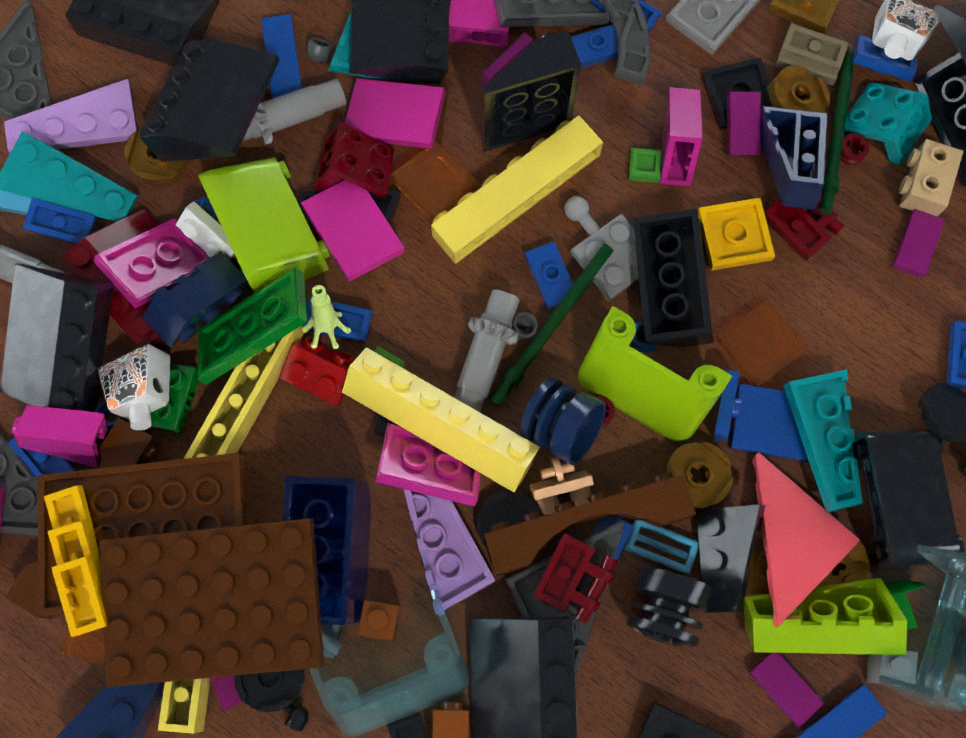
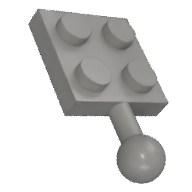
(621, 267)

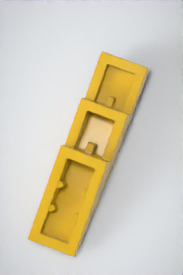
(77, 560)

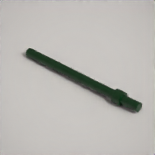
(831, 178)
(514, 375)

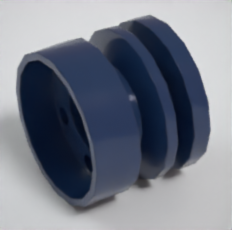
(562, 420)

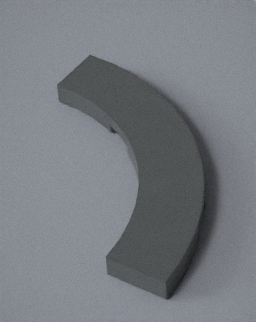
(631, 38)

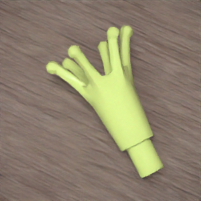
(323, 317)

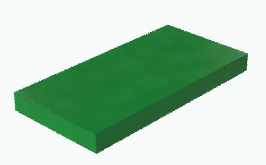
(251, 326)

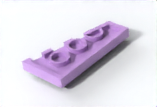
(84, 120)
(447, 549)

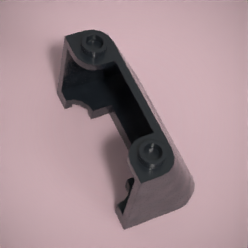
(906, 496)

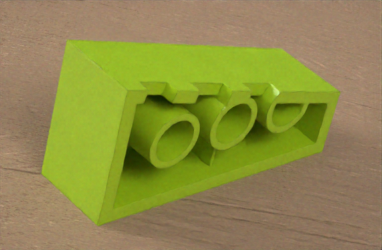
(831, 620)

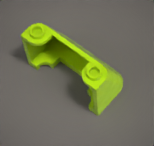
(263, 221)
(646, 387)

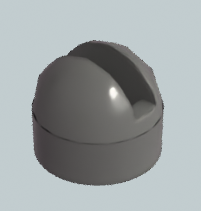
(319, 49)
(525, 321)

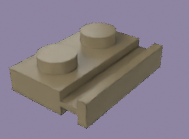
(814, 51)

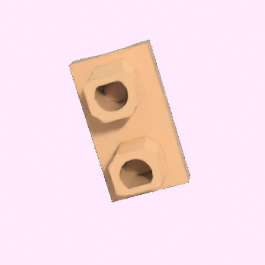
(575, 483)

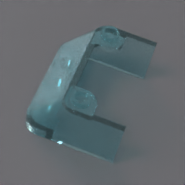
(943, 665)
(439, 681)

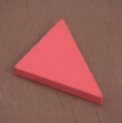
(797, 537)

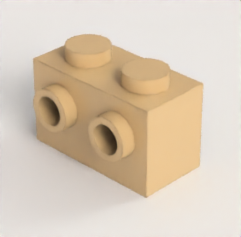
(930, 177)

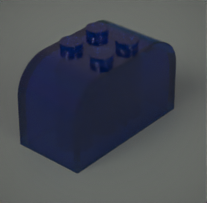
(341, 540)

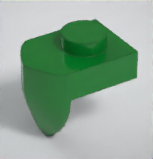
(898, 591)

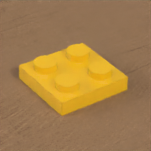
(735, 234)

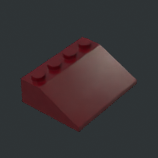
(81, 263)

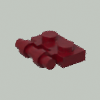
(800, 229)
(565, 573)

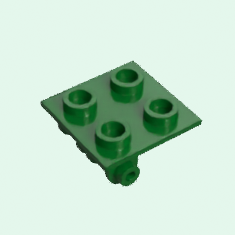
(182, 385)

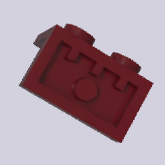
(355, 158)

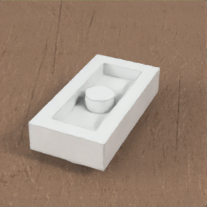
(204, 231)

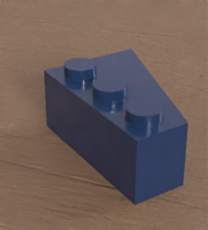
(795, 153)
(194, 299)
(117, 713)

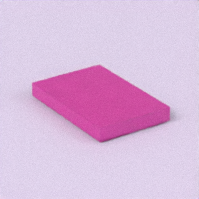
(396, 112)
(352, 228)
(150, 262)
(425, 469)

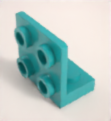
(891, 117)

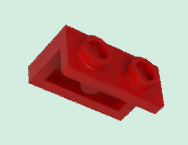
(317, 370)

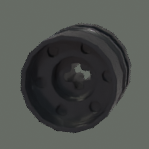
(669, 606)

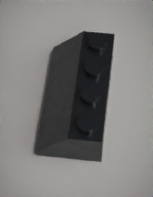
(947, 102)
(673, 279)

